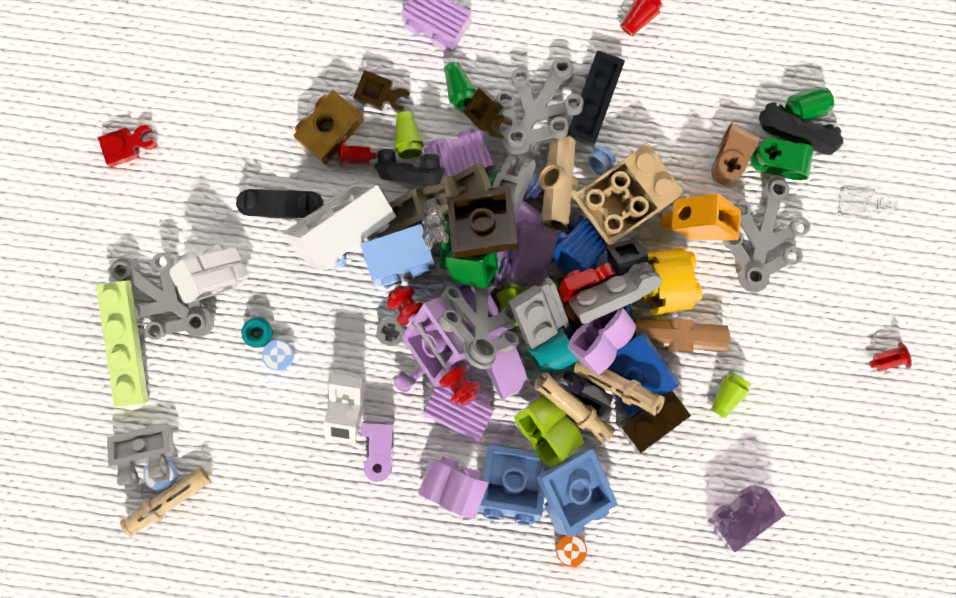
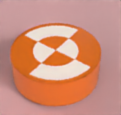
(571, 550)

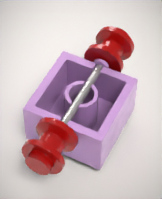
(435, 349)

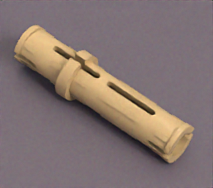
(629, 391)
(584, 416)
(136, 522)

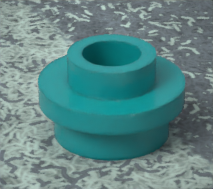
(248, 328)

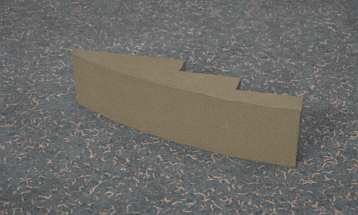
(410, 206)

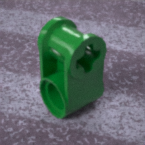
(787, 159)

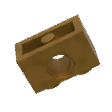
(326, 144)

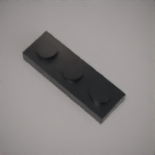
(596, 97)

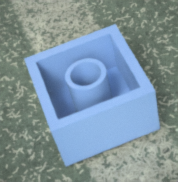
(398, 257)

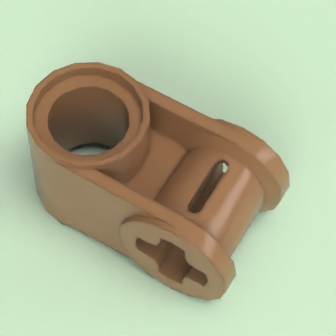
(735, 150)

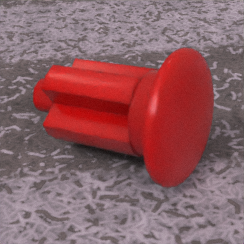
(355, 154)
(892, 358)

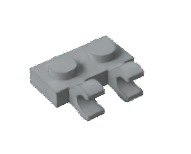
(141, 446)

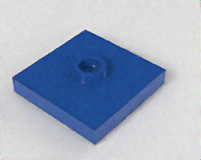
(644, 364)

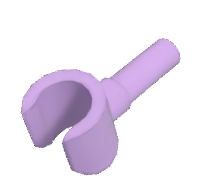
(405, 382)

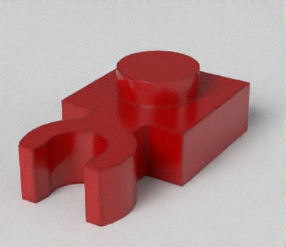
(122, 146)
(578, 281)

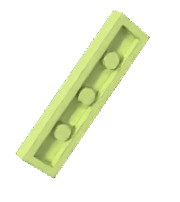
(122, 343)

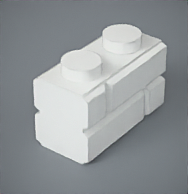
(208, 273)

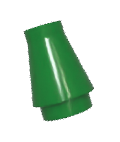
(459, 87)

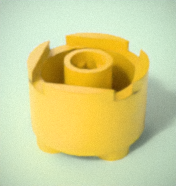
(678, 281)

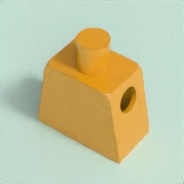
(704, 218)

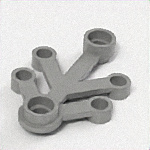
(538, 109)
(764, 241)
(166, 299)
(478, 349)

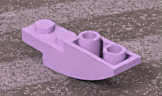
(507, 370)

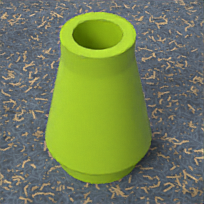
(407, 136)
(730, 394)

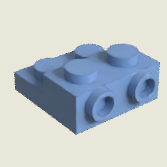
(512, 485)
(576, 492)

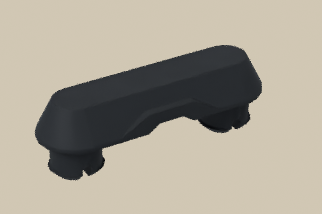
(791, 128)
(428, 174)
(278, 203)

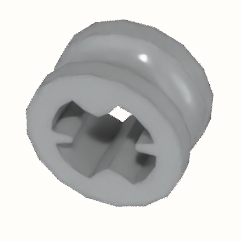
(382, 337)

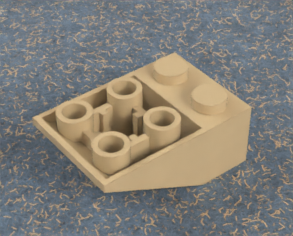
(628, 195)

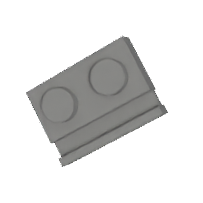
(539, 313)

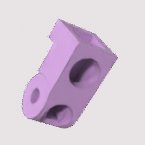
(381, 449)

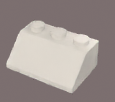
(340, 225)

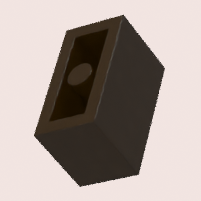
(645, 429)

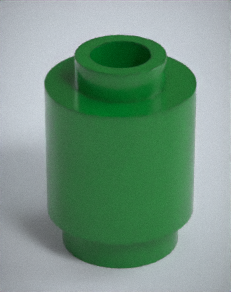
(810, 103)

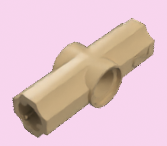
(558, 183)

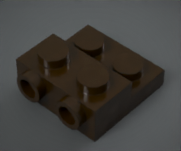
(482, 222)

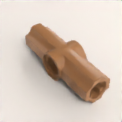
(684, 335)

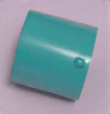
(553, 354)

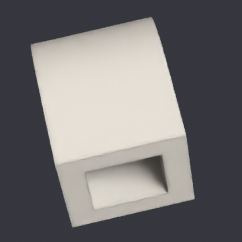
(344, 407)

